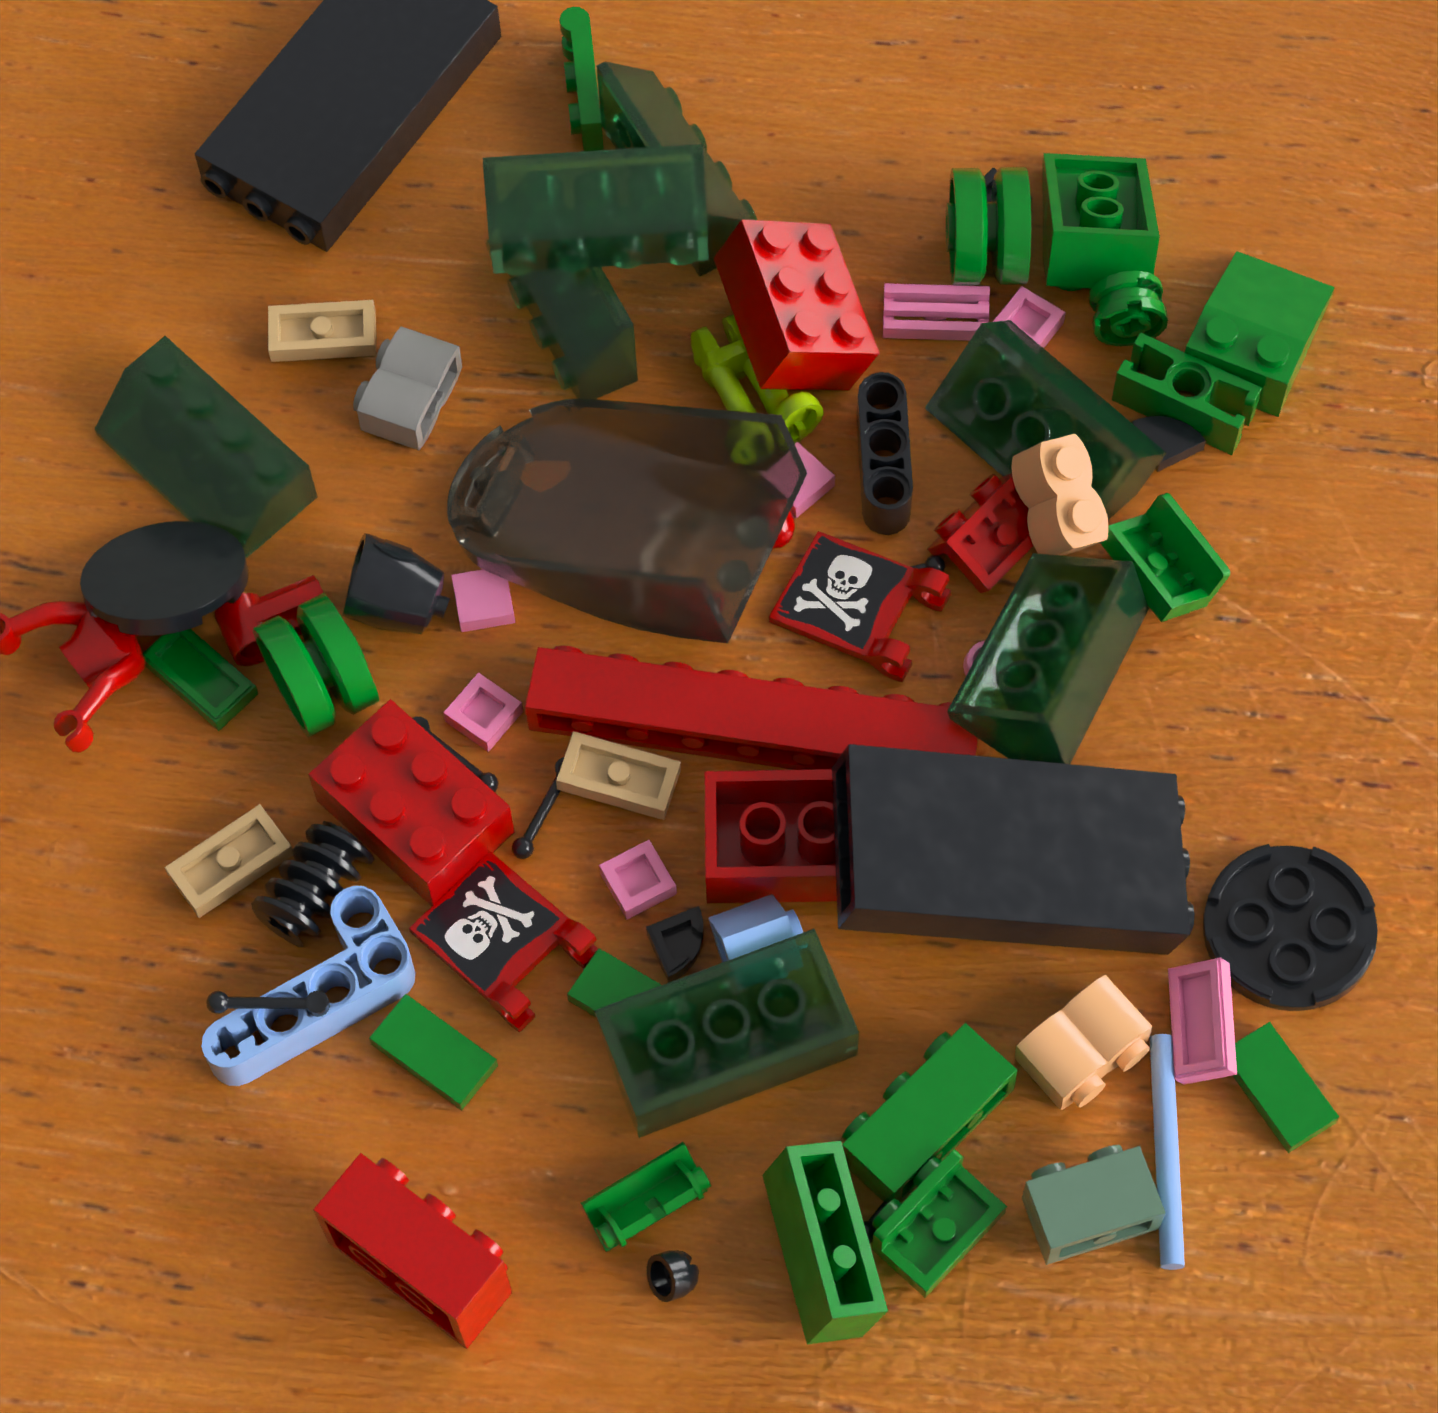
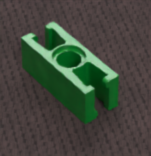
(1174, 371)

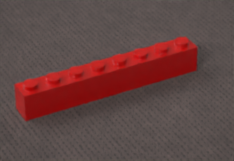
(726, 712)

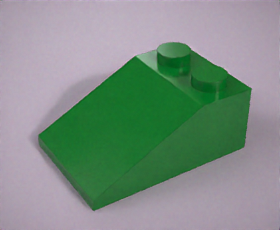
(1096, 219)
(1260, 326)

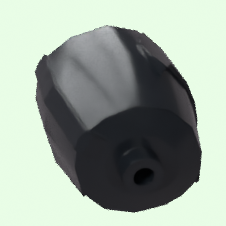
(393, 587)

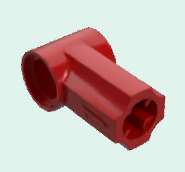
(250, 610)

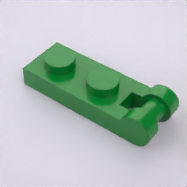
(581, 77)

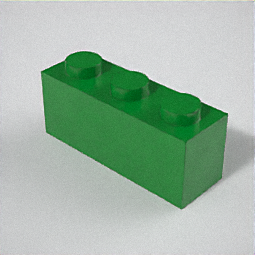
(927, 1112)
(824, 1242)

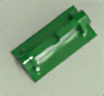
(645, 1196)

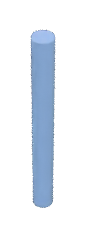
(1167, 1151)

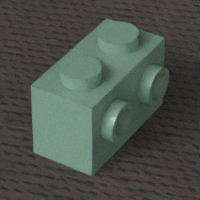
(1092, 1203)

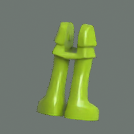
(727, 365)

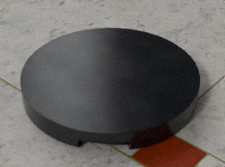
(164, 577)
(1291, 926)

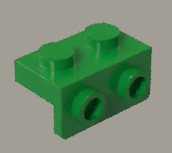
(1170, 557)
(935, 1223)

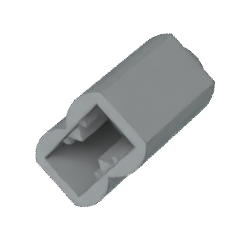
(408, 387)

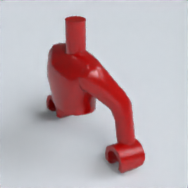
(95, 650)

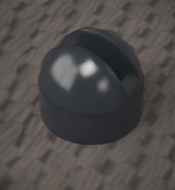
(671, 1275)

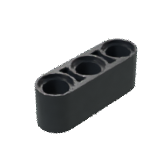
(884, 431)

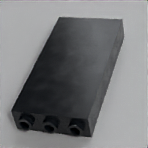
(343, 109)
(1009, 850)

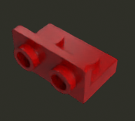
(988, 534)

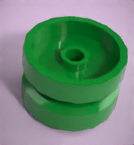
(989, 226)
(323, 661)

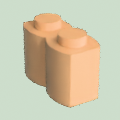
(1057, 489)
(1084, 1043)

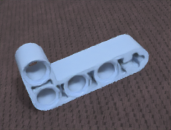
(348, 969)

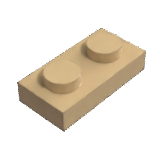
(322, 330)
(618, 775)
(229, 861)

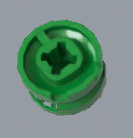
(1126, 306)

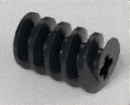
(309, 881)

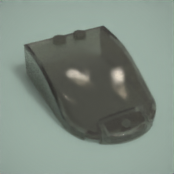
(631, 509)

